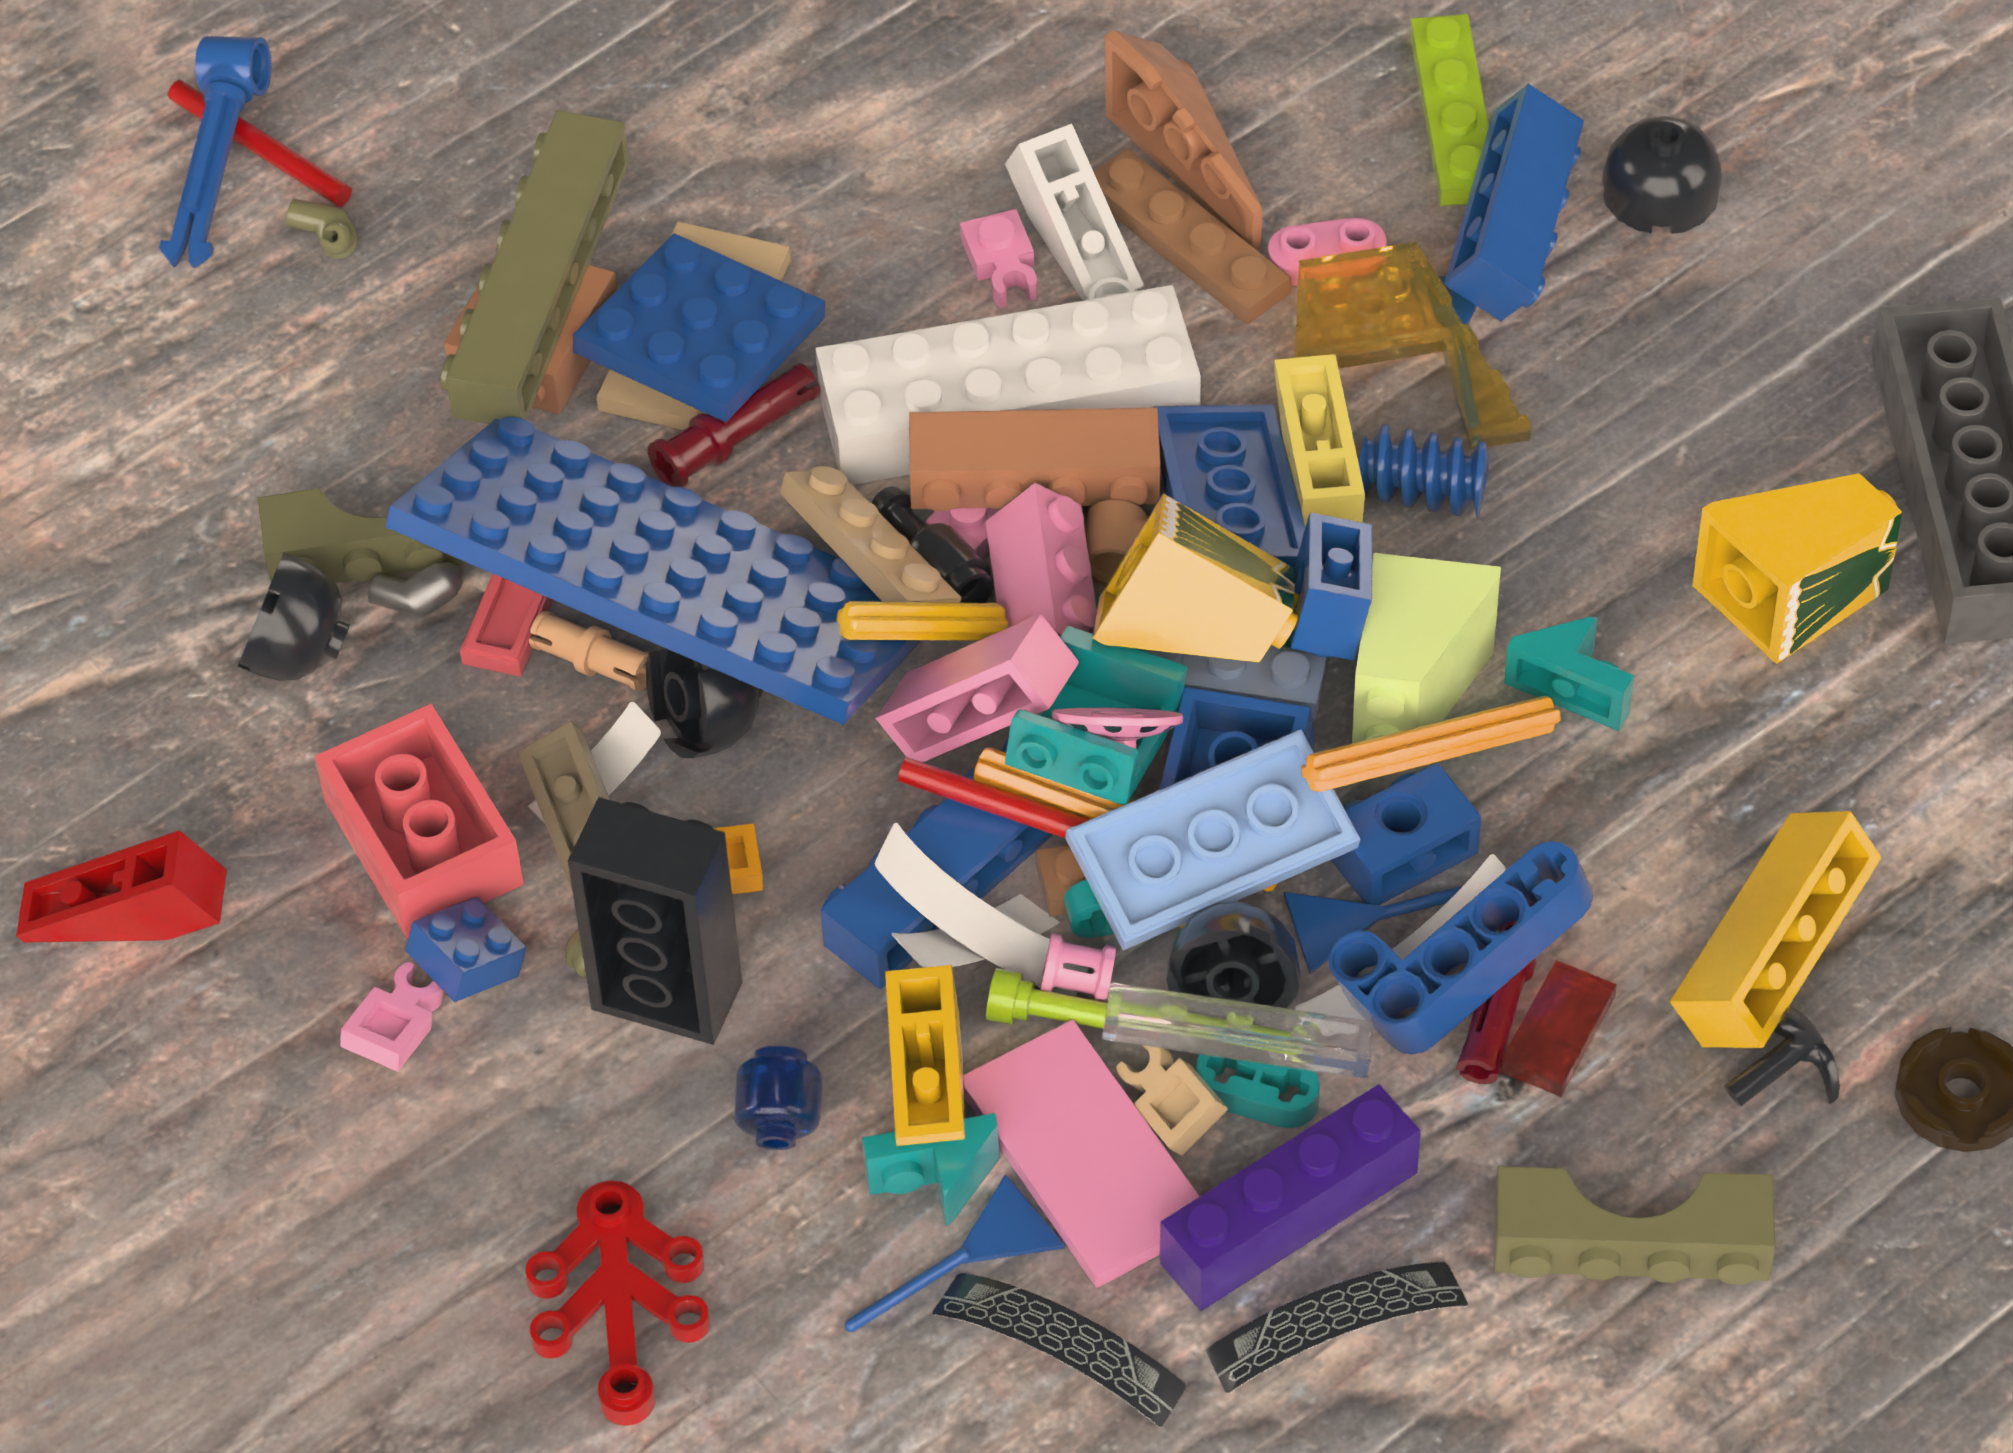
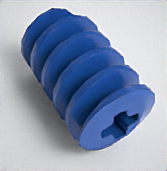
(1424, 470)

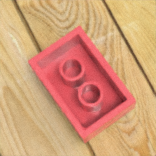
(418, 817)

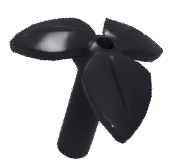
(1801, 1044)

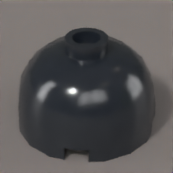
(1662, 175)
(295, 623)
(700, 703)
(1235, 955)

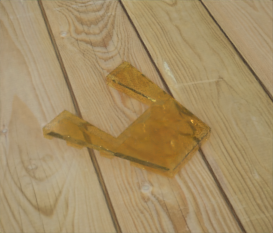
(1395, 307)

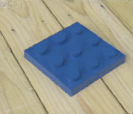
(699, 327)

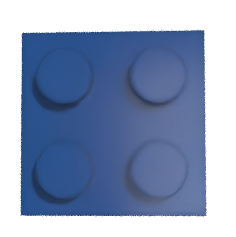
(465, 949)

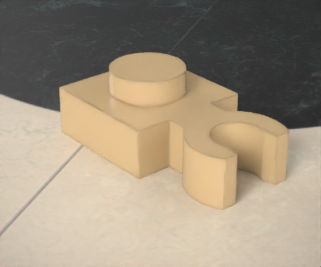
(1174, 1099)

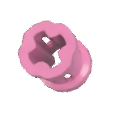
(1098, 959)

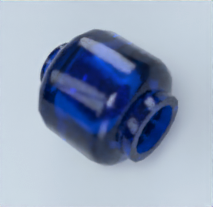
(778, 1097)

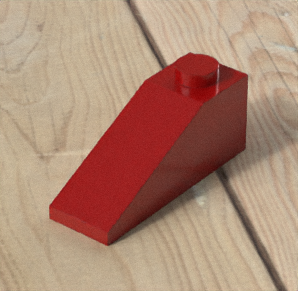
(127, 895)

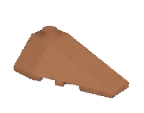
(1171, 120)

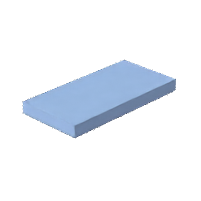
(1210, 840)

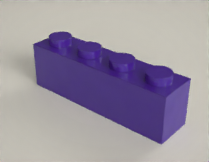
(1289, 1197)

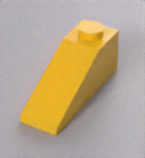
(925, 1055)

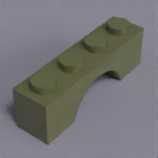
(338, 541)
(1554, 1229)

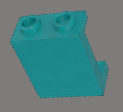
(1102, 679)

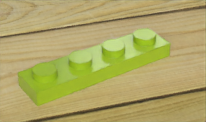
(1450, 101)

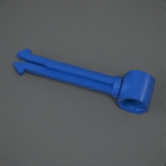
(229, 76)

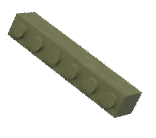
(536, 268)

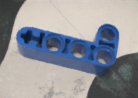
(1543, 876)

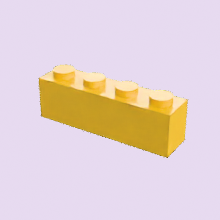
(1776, 930)

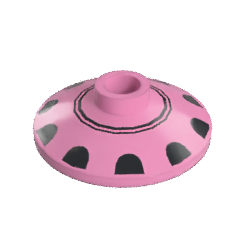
(1119, 724)

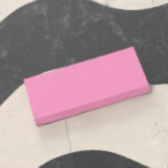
(1081, 1150)

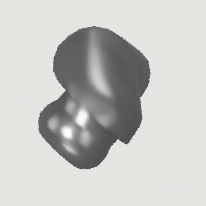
(420, 593)

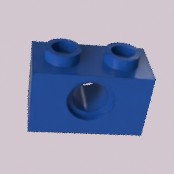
(1332, 586)
(1439, 834)

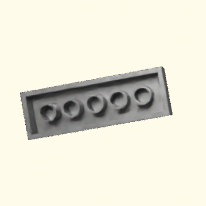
(1951, 424)

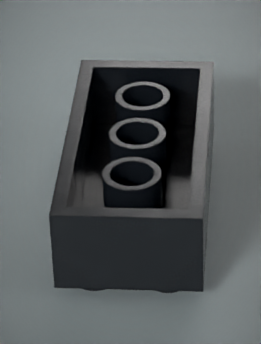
(656, 919)

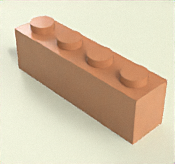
(997, 455)

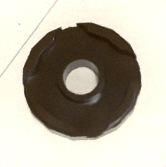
(1943, 1116)

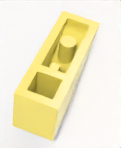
(1319, 437)

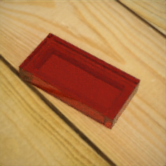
(1558, 1028)

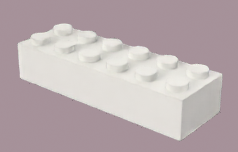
(1062, 356)

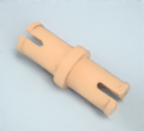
(590, 650)

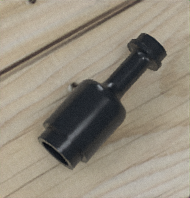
(939, 547)

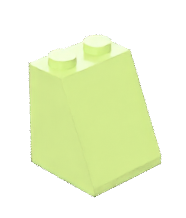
(1421, 641)

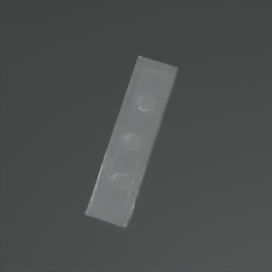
(1238, 1030)

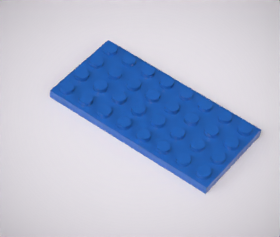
(652, 563)

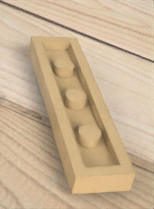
(864, 537)

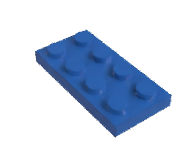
(1233, 472)

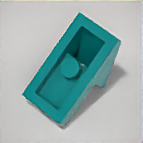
(1560, 666)
(953, 1165)

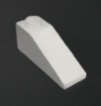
(1070, 210)

